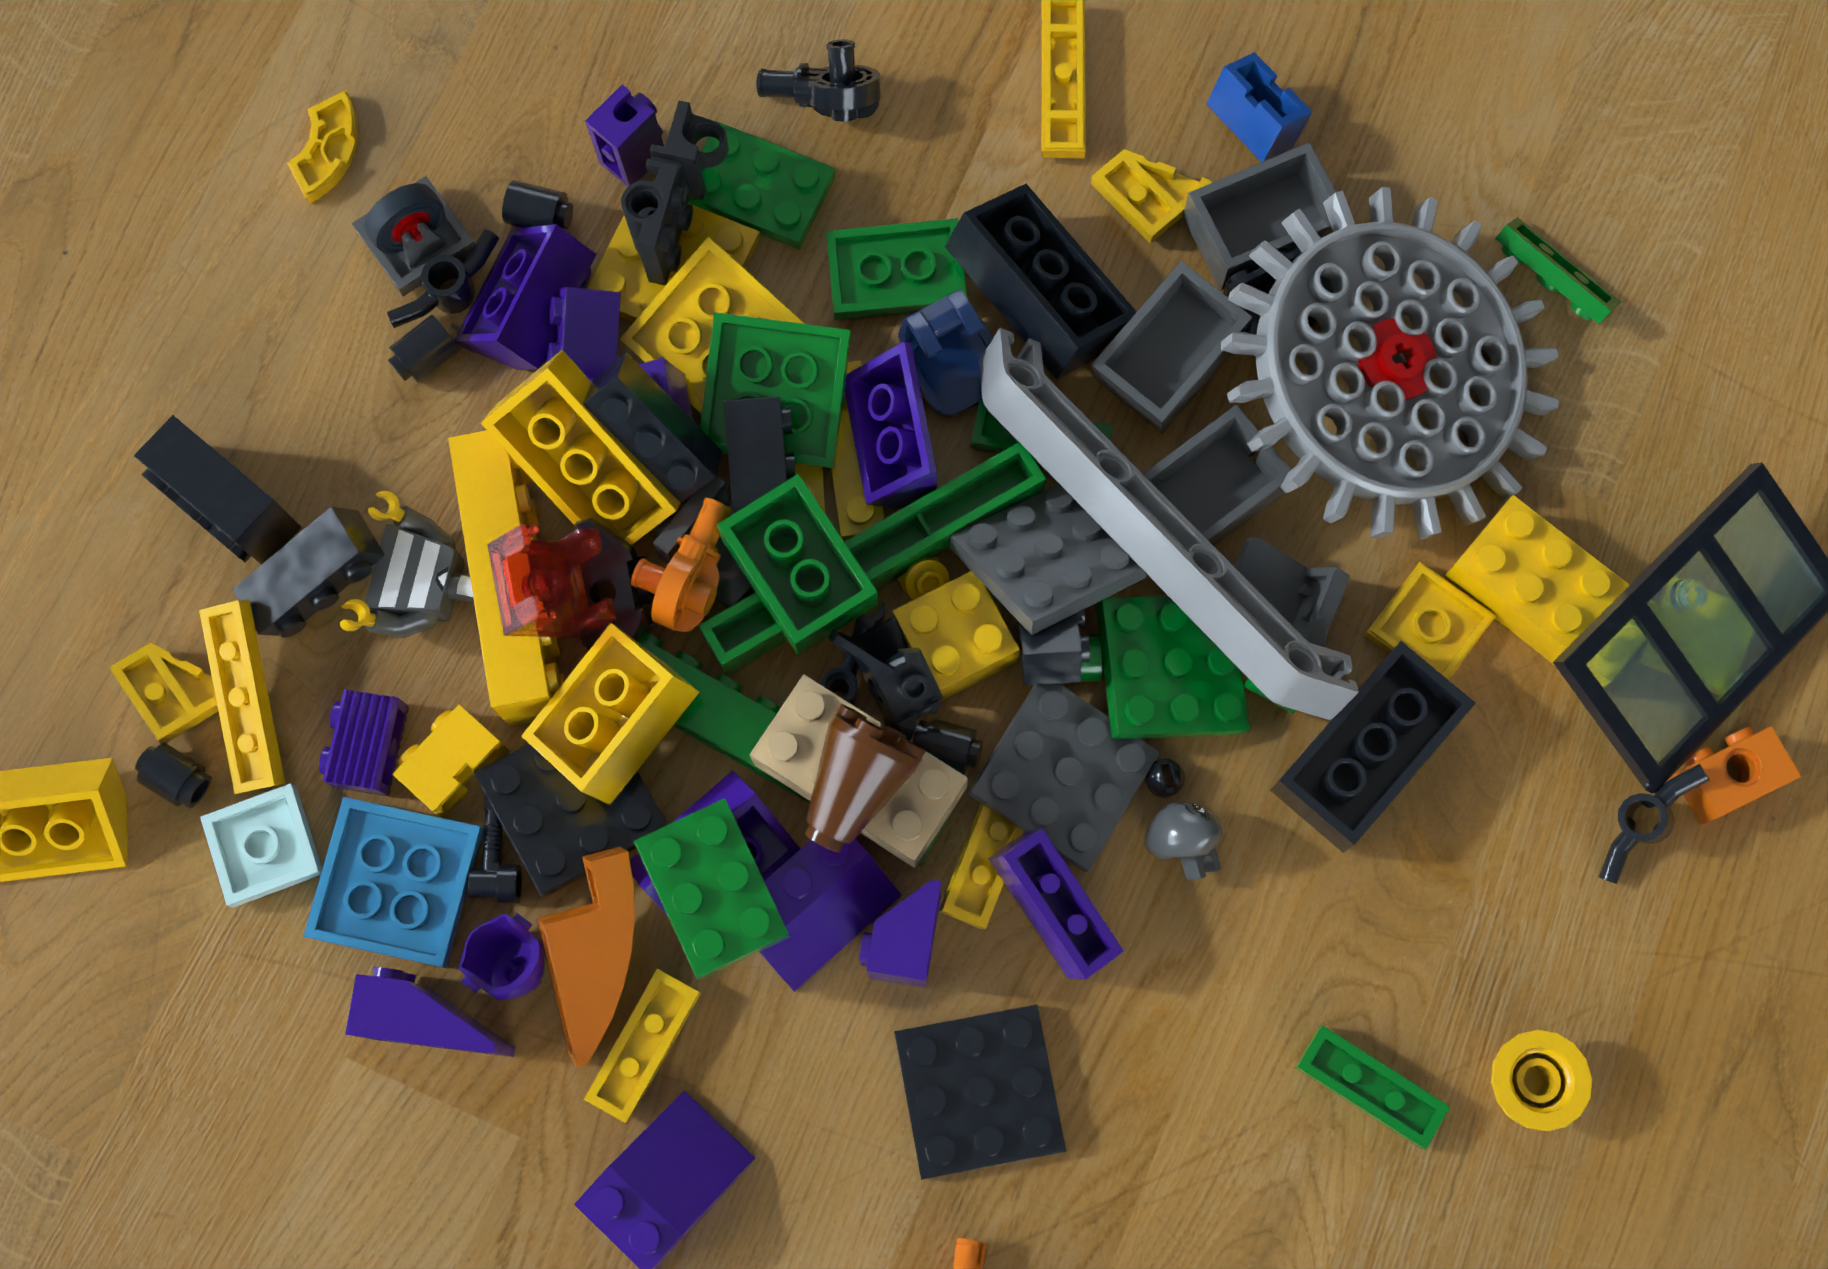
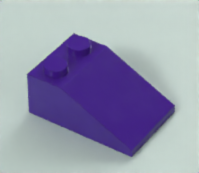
(400, 1011)
(664, 1182)

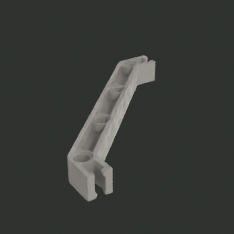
(1159, 536)

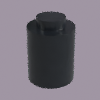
(535, 206)
(422, 350)

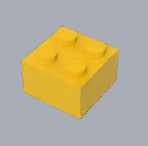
(958, 633)

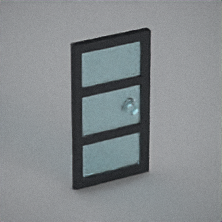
(1700, 627)

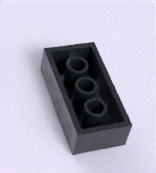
(1040, 279)
(1373, 747)

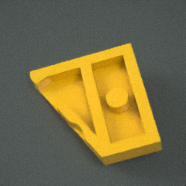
(1145, 192)
(166, 691)

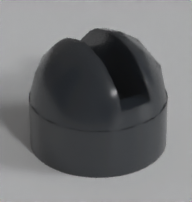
(1155, 778)

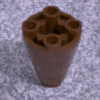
(857, 776)

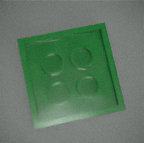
(781, 360)
(1166, 673)

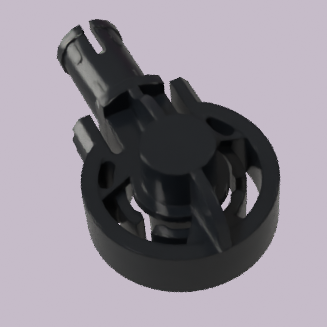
(835, 91)

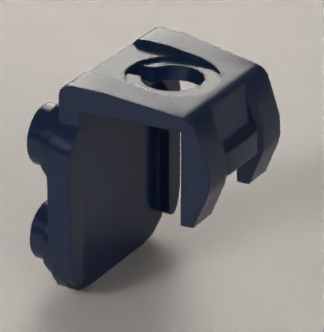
(946, 352)

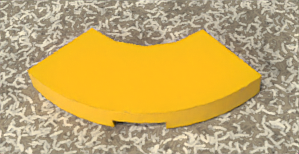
(329, 146)

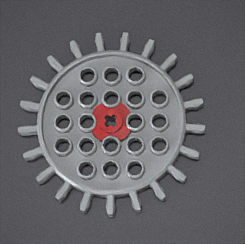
(1390, 363)

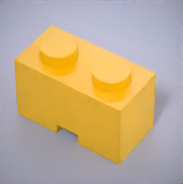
(447, 760)

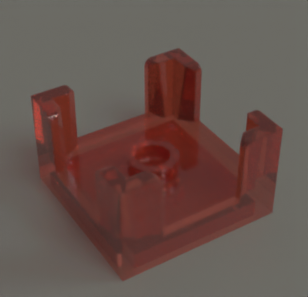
(543, 584)

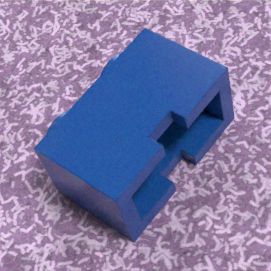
(1257, 108)

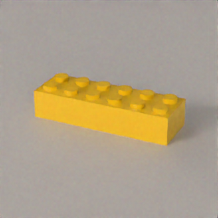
(492, 502)

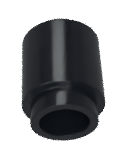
(949, 743)
(172, 775)

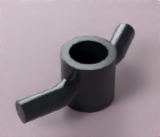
(440, 270)
(1663, 801)

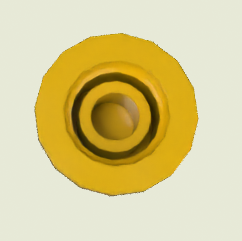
(1541, 1080)

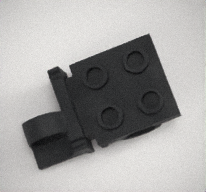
(660, 209)

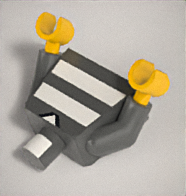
(414, 579)

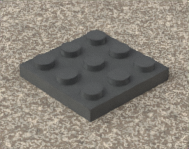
(1045, 558)
(1063, 773)

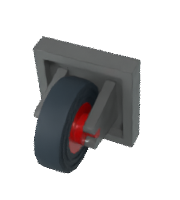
(411, 229)

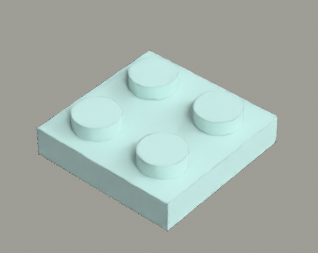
(261, 845)

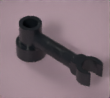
(844, 677)
(493, 878)

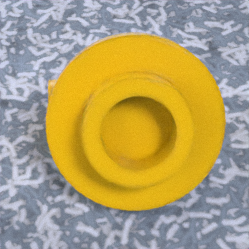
(923, 577)

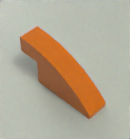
(591, 952)

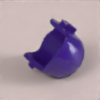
(503, 958)

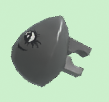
(1187, 833)

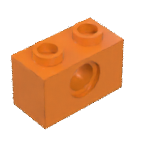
(1762, 767)

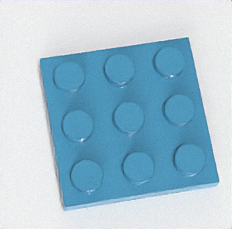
(394, 882)

